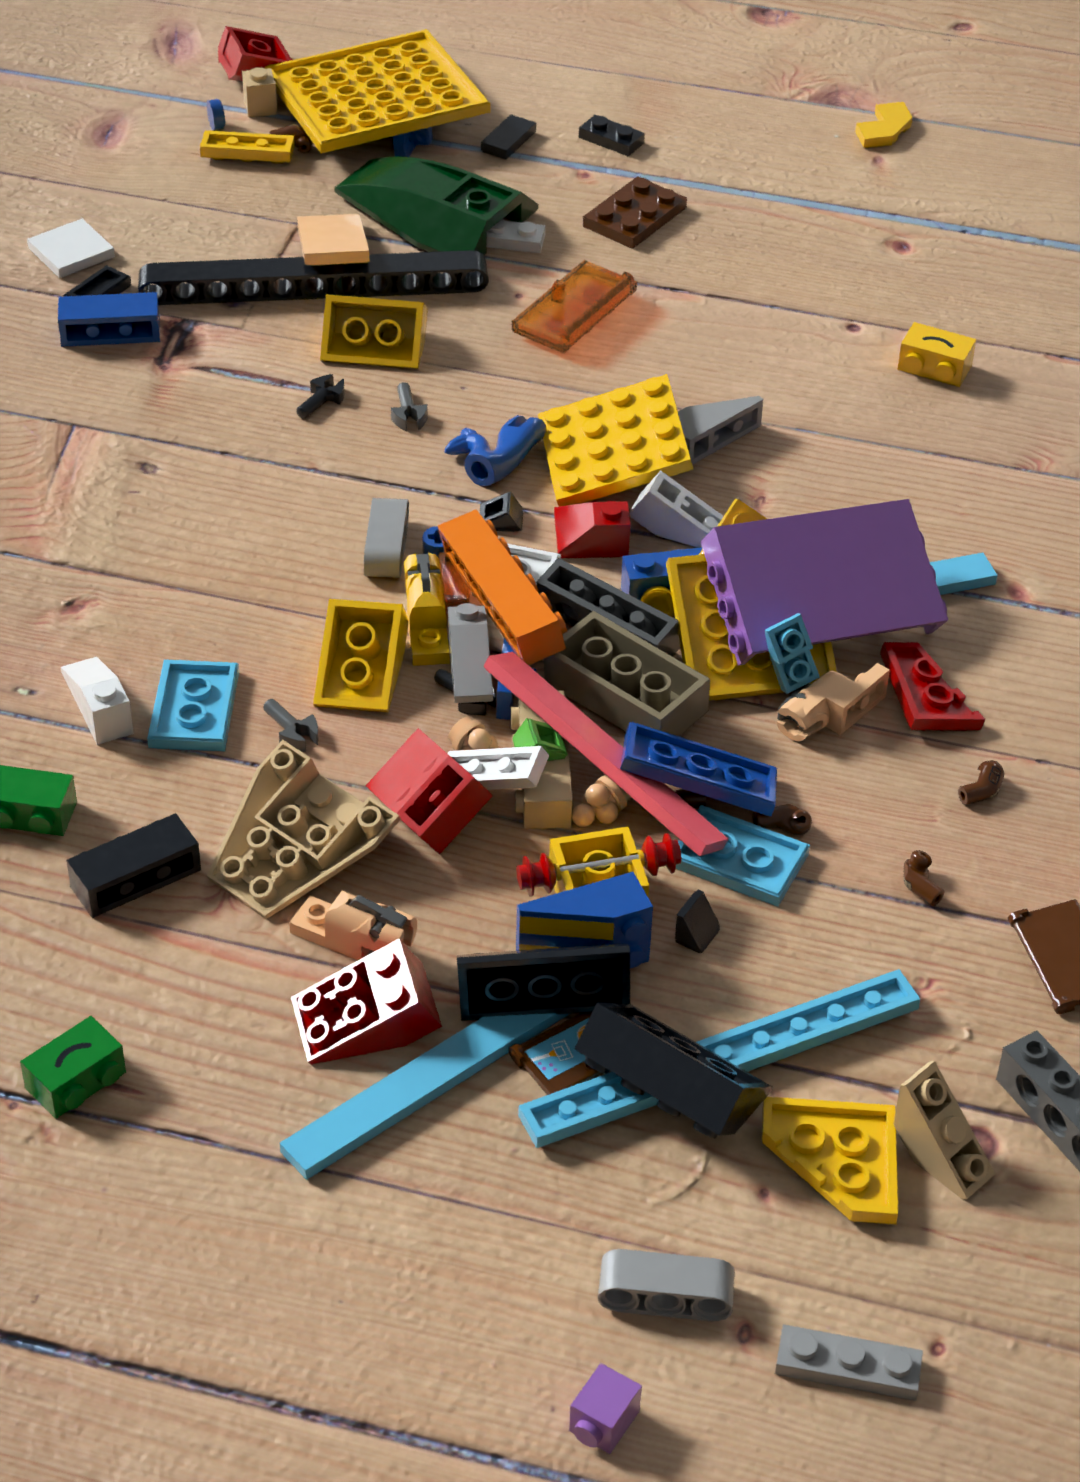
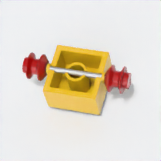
(596, 857)

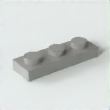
(849, 1362)

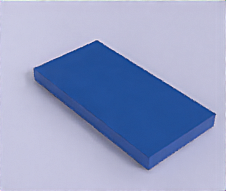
(699, 768)

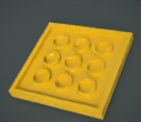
(614, 441)
(705, 637)

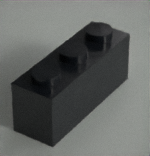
(134, 865)

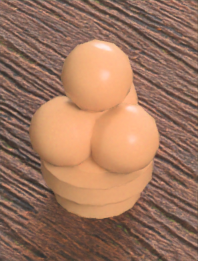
(471, 735)
(600, 801)

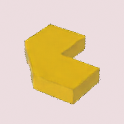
(892, 121)

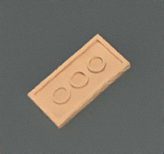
(332, 239)

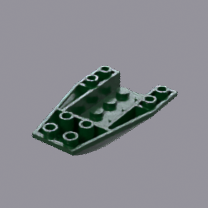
(433, 202)

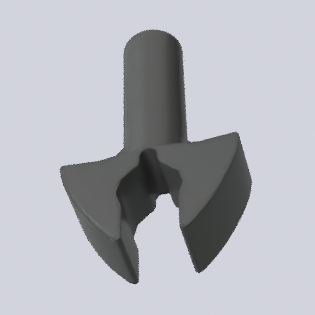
(400, 414)
(292, 726)

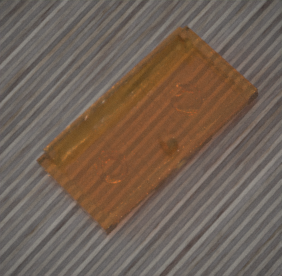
(574, 306)

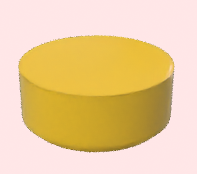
(660, 599)

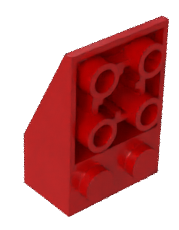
(429, 791)
(367, 1007)

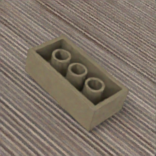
(627, 678)

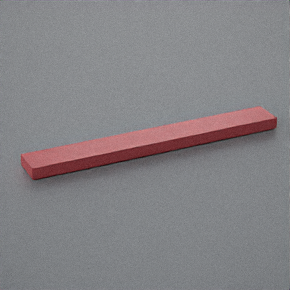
(604, 753)

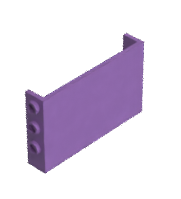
(837, 568)

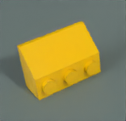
(373, 331)

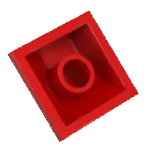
(593, 530)

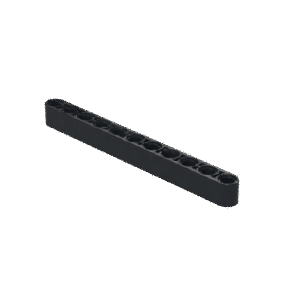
(298, 279)

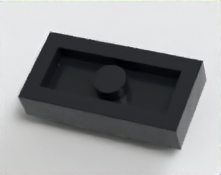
(611, 135)

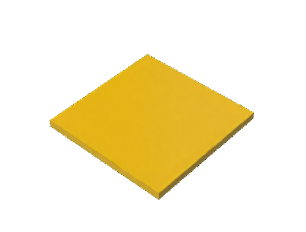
(376, 90)

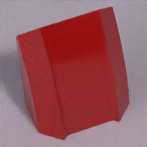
(246, 49)

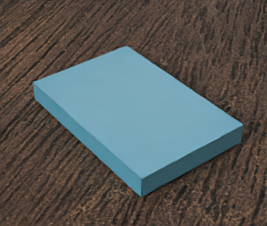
(193, 705)
(752, 860)

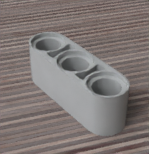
(386, 537)
(666, 1285)

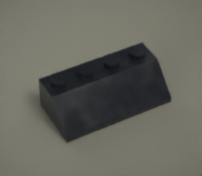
(543, 980)
(670, 1068)

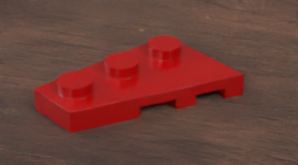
(924, 693)

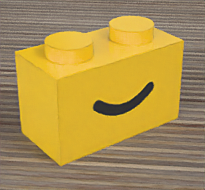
(936, 354)

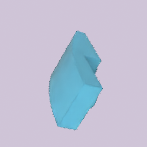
(791, 654)

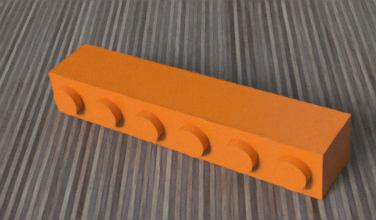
(502, 586)

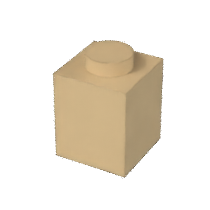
(259, 92)

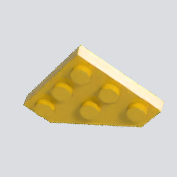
(839, 1151)

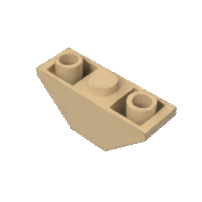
(939, 1133)

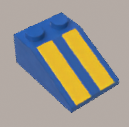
(588, 916)

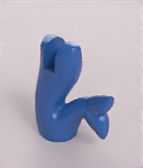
(513, 444)

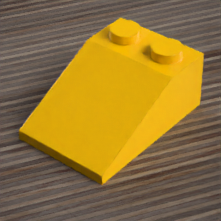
(361, 655)

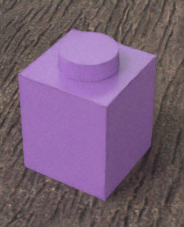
(604, 1408)

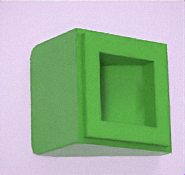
(540, 734)

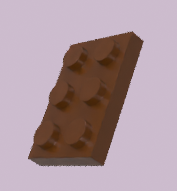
(634, 212)

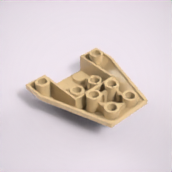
(294, 833)

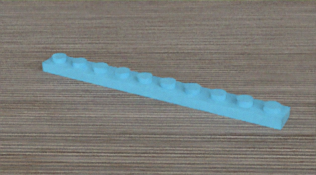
(745, 1046)

